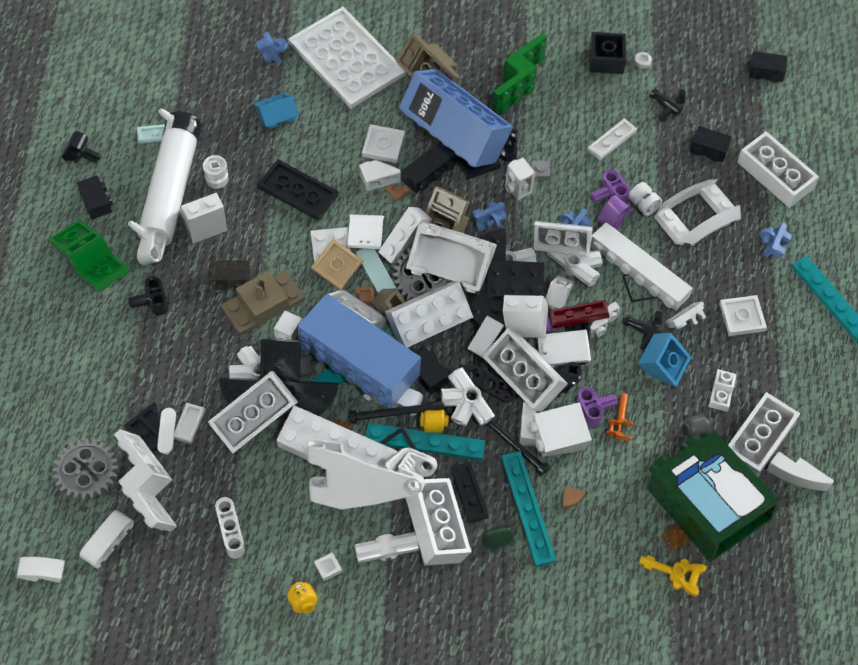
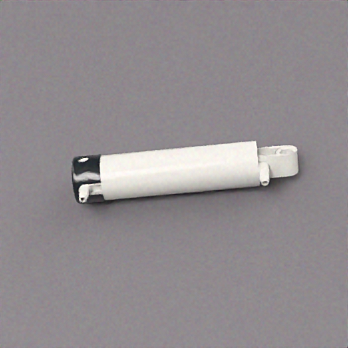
(167, 185)

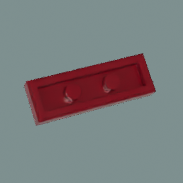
(579, 314)

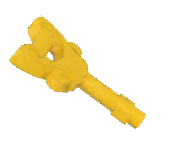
(677, 573)

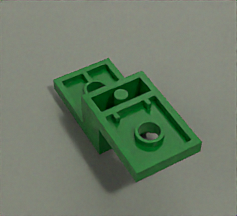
(519, 74)
(89, 255)

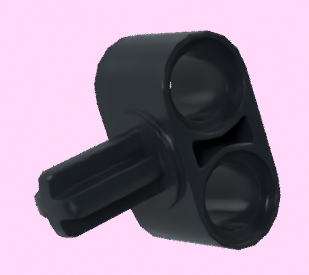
(77, 148)
(151, 296)

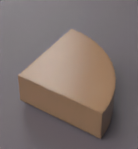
(397, 192)
(365, 294)
(571, 497)

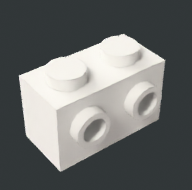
(519, 178)

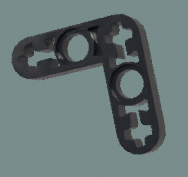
(479, 382)

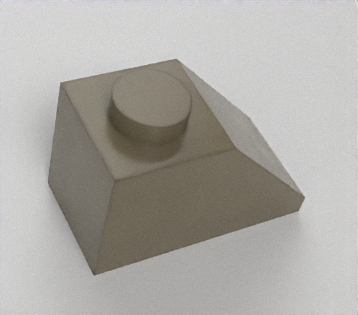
(387, 299)

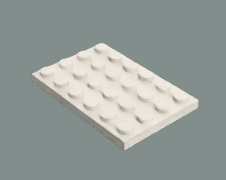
(347, 57)

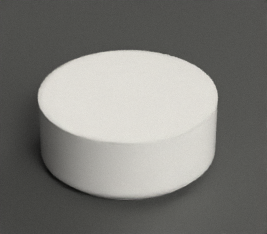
(642, 60)

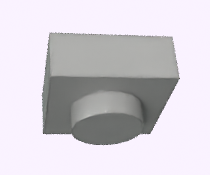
(541, 169)

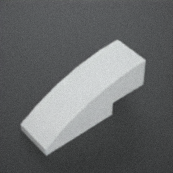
(799, 473)

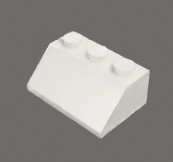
(562, 238)
(360, 308)

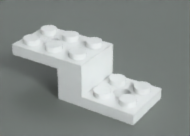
(144, 481)

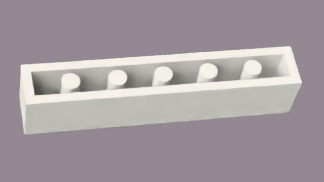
(640, 266)

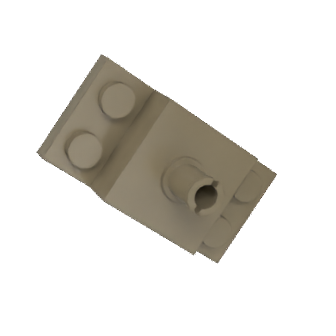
(423, 56)
(448, 210)
(262, 300)

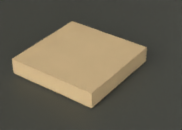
(337, 264)

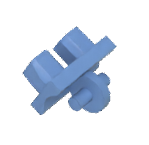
(270, 48)
(489, 216)
(581, 219)
(772, 238)

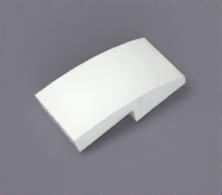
(599, 327)
(722, 390)
(39, 567)

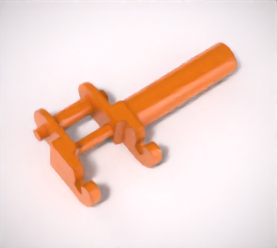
(620, 420)

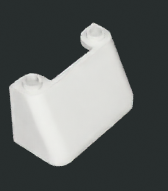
(451, 255)

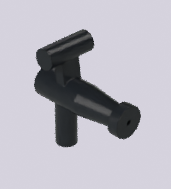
(670, 104)
(646, 328)

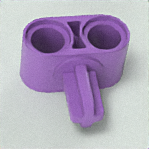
(611, 185)
(614, 212)
(594, 405)

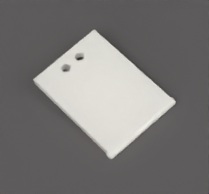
(365, 231)
(565, 347)

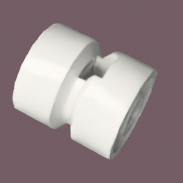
(215, 171)
(645, 199)

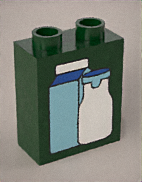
(711, 494)

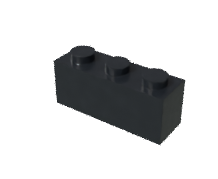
(428, 167)

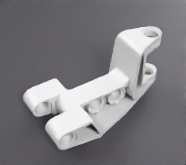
(358, 483)

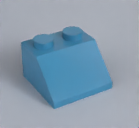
(276, 110)
(665, 358)

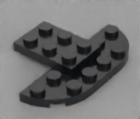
(504, 279)
(285, 360)

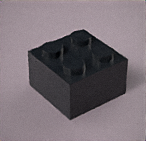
(607, 52)

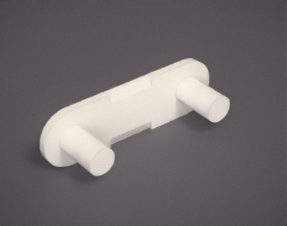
(166, 430)

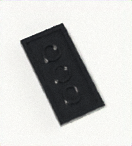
(298, 189)

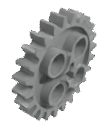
(408, 283)
(71, 482)

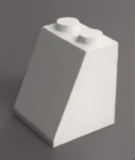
(203, 218)
(526, 315)
(560, 430)

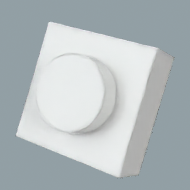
(328, 566)

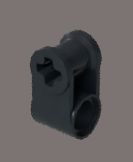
(571, 379)

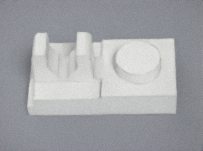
(689, 313)

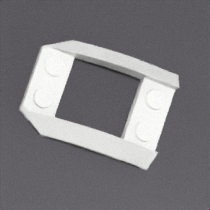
(724, 209)

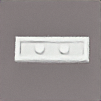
(612, 139)

